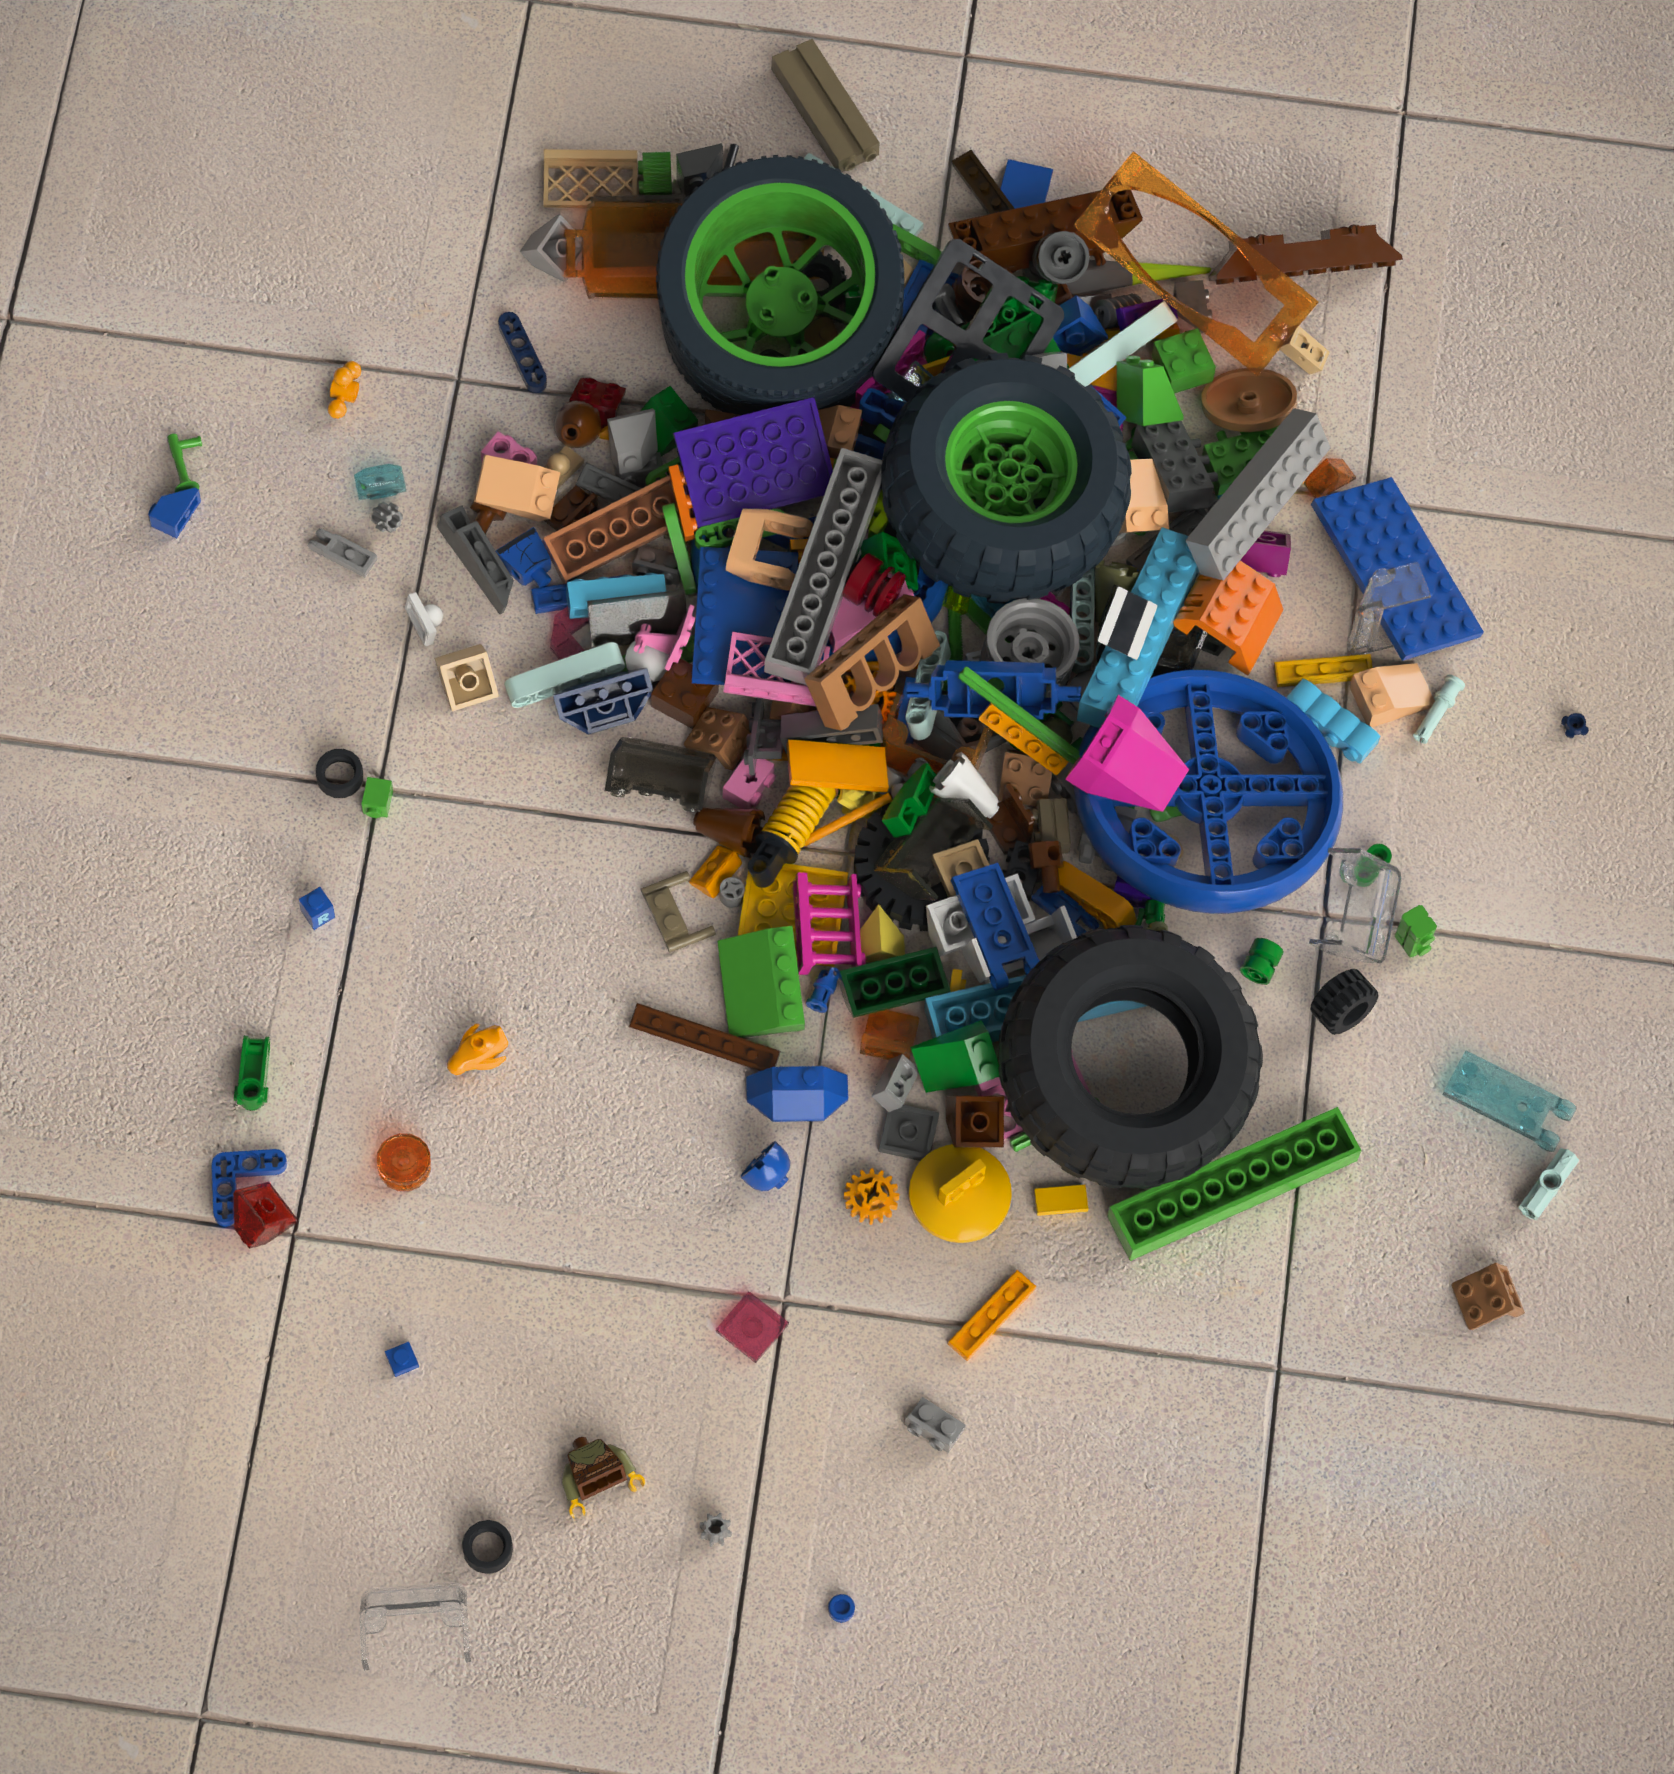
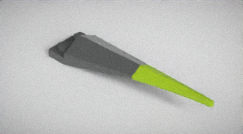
(1115, 276)

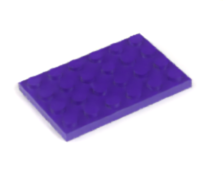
(754, 461)

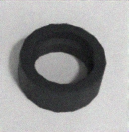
(344, 790)
(477, 1529)

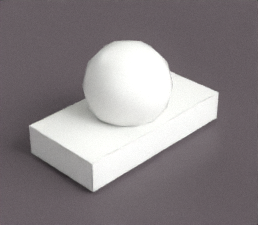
(423, 618)

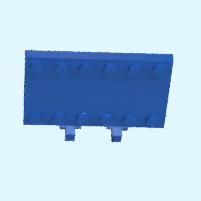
(730, 606)

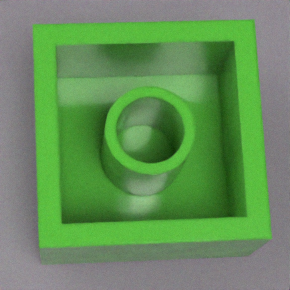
(1184, 360)

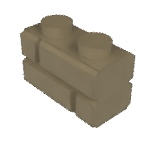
(1052, 822)

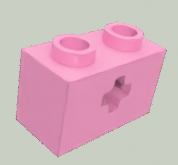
(746, 789)

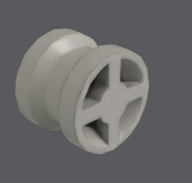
(732, 886)

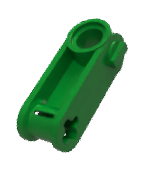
(253, 1073)

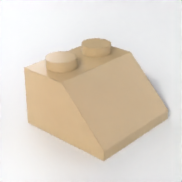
(466, 677)

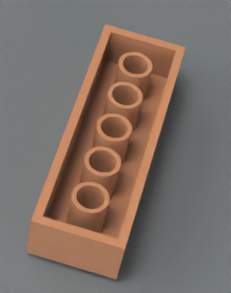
(611, 531)

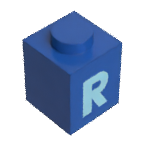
(317, 908)

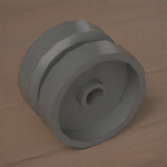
(1074, 254)

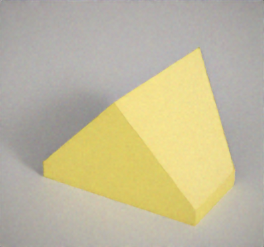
(881, 937)

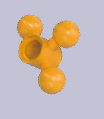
(344, 388)

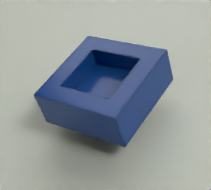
(402, 1359)

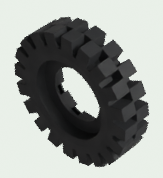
(896, 904)

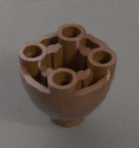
(583, 419)

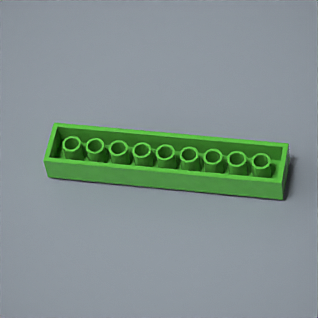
(1234, 1183)

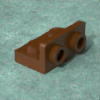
(572, 507)

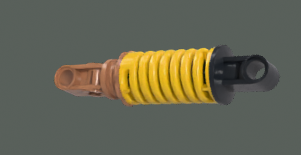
(788, 830)

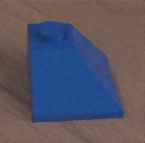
(1079, 329)

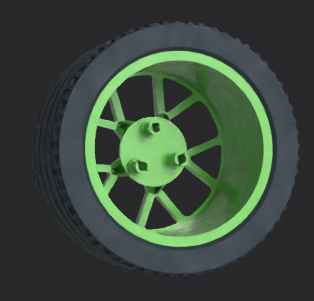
(781, 301)

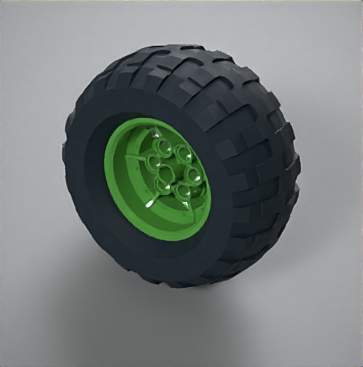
(1006, 544)

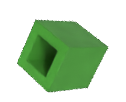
(377, 797)

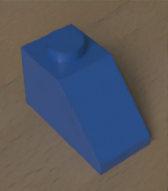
(174, 511)

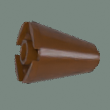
(731, 827)

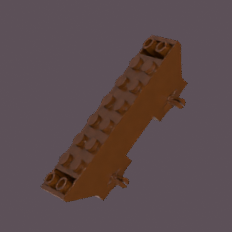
(1012, 234)
(1336, 250)

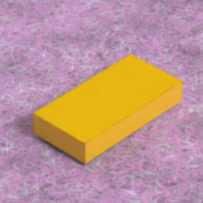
(1061, 1200)

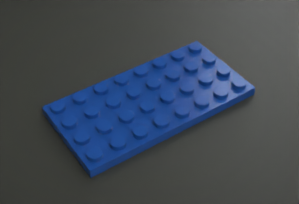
(1379, 531)

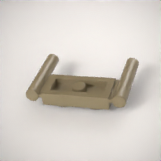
(668, 915)

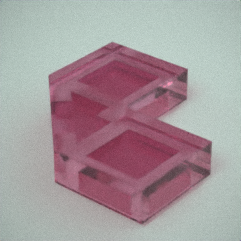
(562, 641)

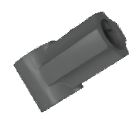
(945, 305)

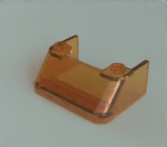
(901, 756)

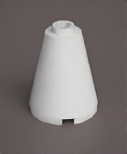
(963, 781)

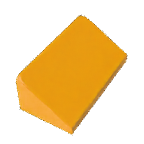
(717, 867)

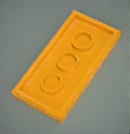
(837, 766)

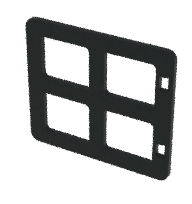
(966, 342)

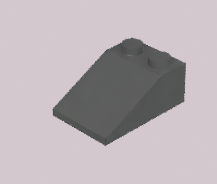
(966, 731)

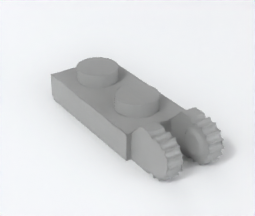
(344, 552)

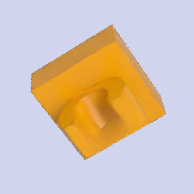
(798, 545)

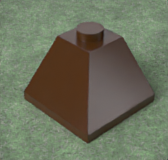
(975, 1120)

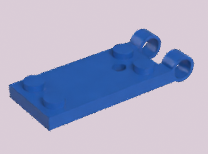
(993, 914)

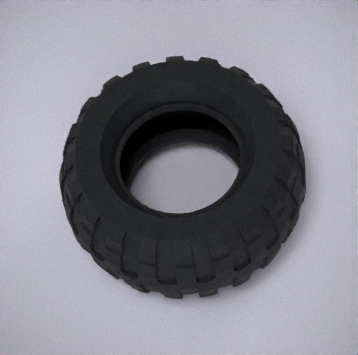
(1181, 985)

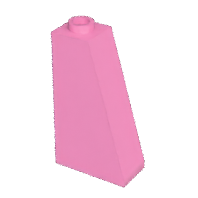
(853, 619)

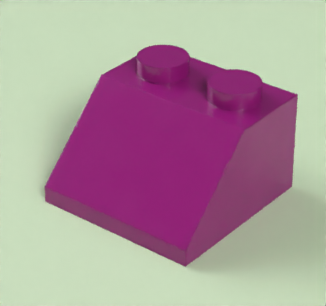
(1269, 554)

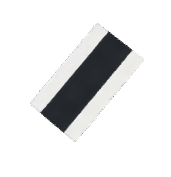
(1127, 623)

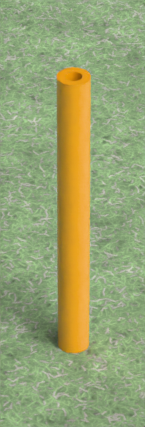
(849, 818)

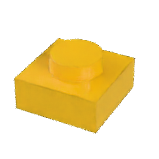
(956, 981)

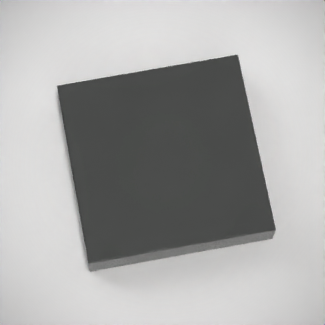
(909, 1132)

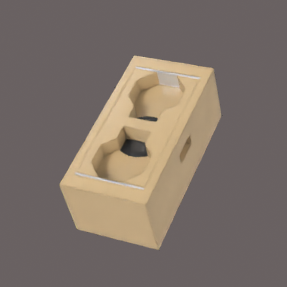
(1305, 351)

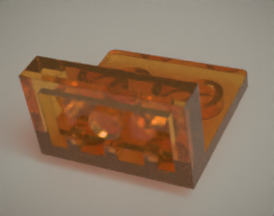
(889, 1034)

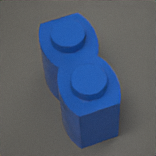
(879, 408)

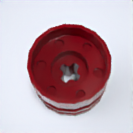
(870, 584)

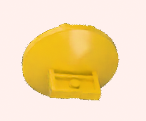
(960, 1193)

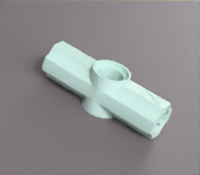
(1540, 1194)

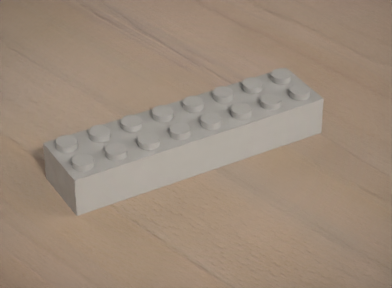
(1258, 494)

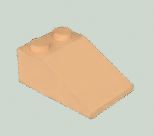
(517, 487)
(1148, 504)
(1390, 693)

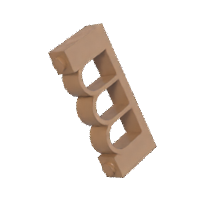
(918, 642)

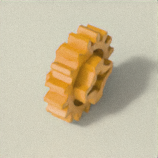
(863, 1191)

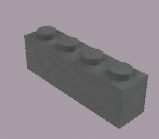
(809, 727)

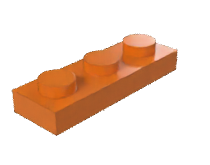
(683, 503)

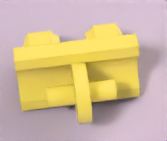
(856, 798)

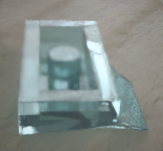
(379, 482)

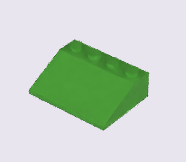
(761, 983)

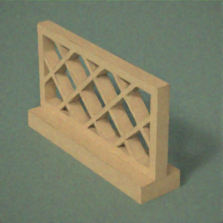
(587, 160)

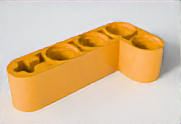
(1096, 897)

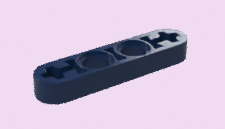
(522, 352)

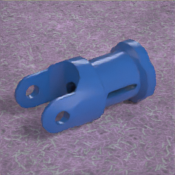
(822, 990)

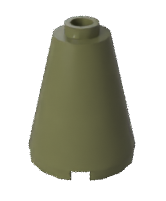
(1104, 579)

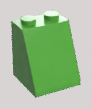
(1145, 393)

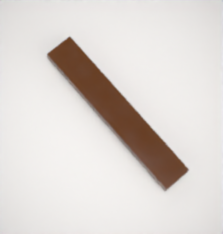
(703, 1038)

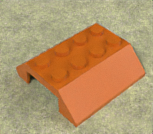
(1234, 611)

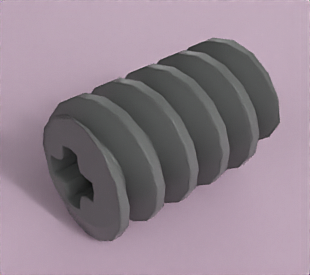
(1105, 308)

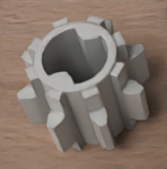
(387, 517)
(715, 1521)

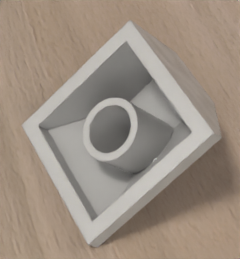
(547, 248)
(632, 440)

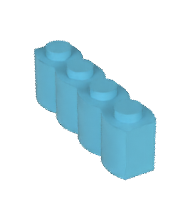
(1336, 723)

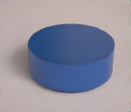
(841, 1608)

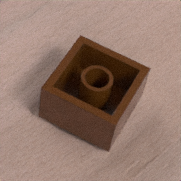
(680, 697)

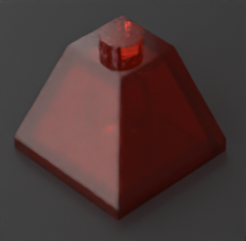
(260, 1214)

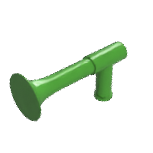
(176, 450)

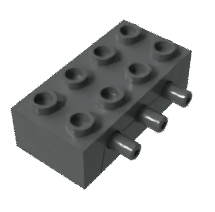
(1177, 464)

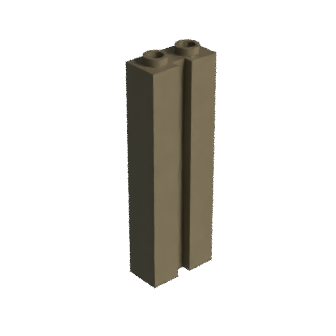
(825, 106)

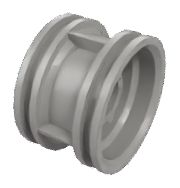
(1031, 629)

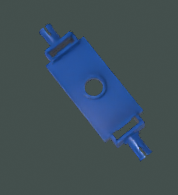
(1023, 683)

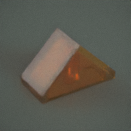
(1328, 477)

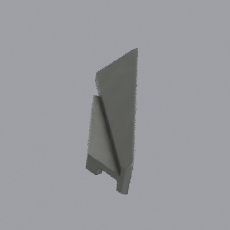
(477, 556)

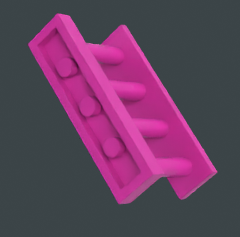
(806, 935)

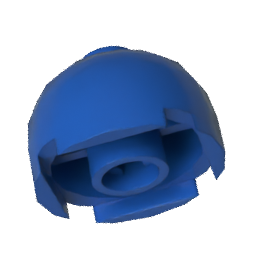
(768, 1169)

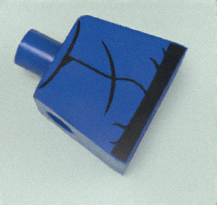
(527, 559)

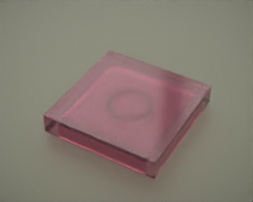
(752, 1327)

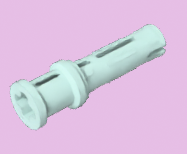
(1443, 700)

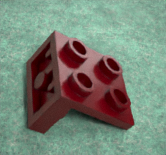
(599, 395)

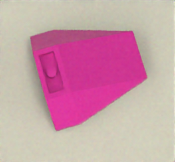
(1129, 761)

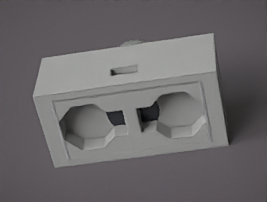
(895, 1083)

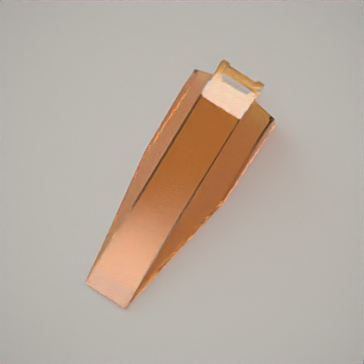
(624, 245)

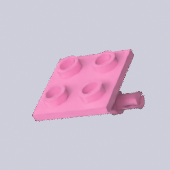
(666, 643)

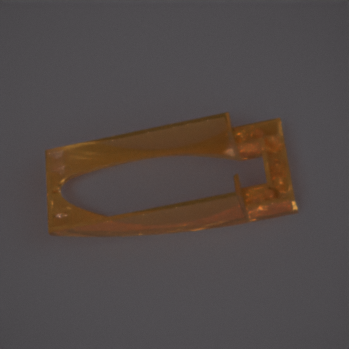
(1142, 177)

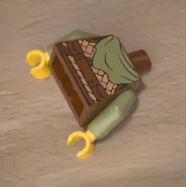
(594, 1469)

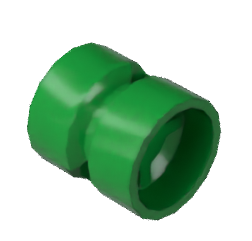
(1261, 961)

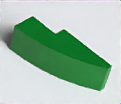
(910, 802)

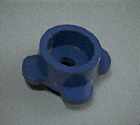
(1579, 720)

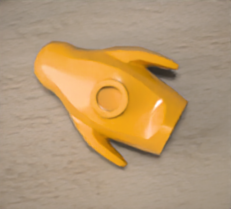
(478, 1050)

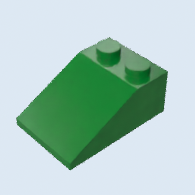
(956, 1059)

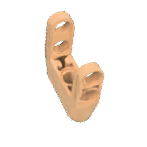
(747, 542)

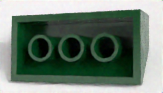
(893, 982)

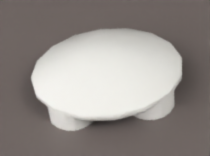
(651, 659)

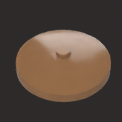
(1248, 402)

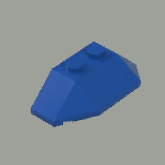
(797, 1092)

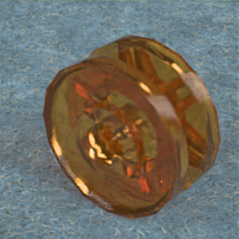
(402, 1148)

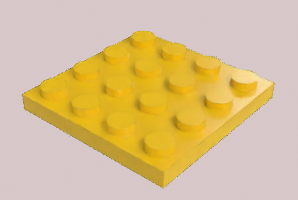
(775, 904)

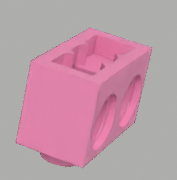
(513, 450)

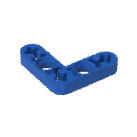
(236, 1170)

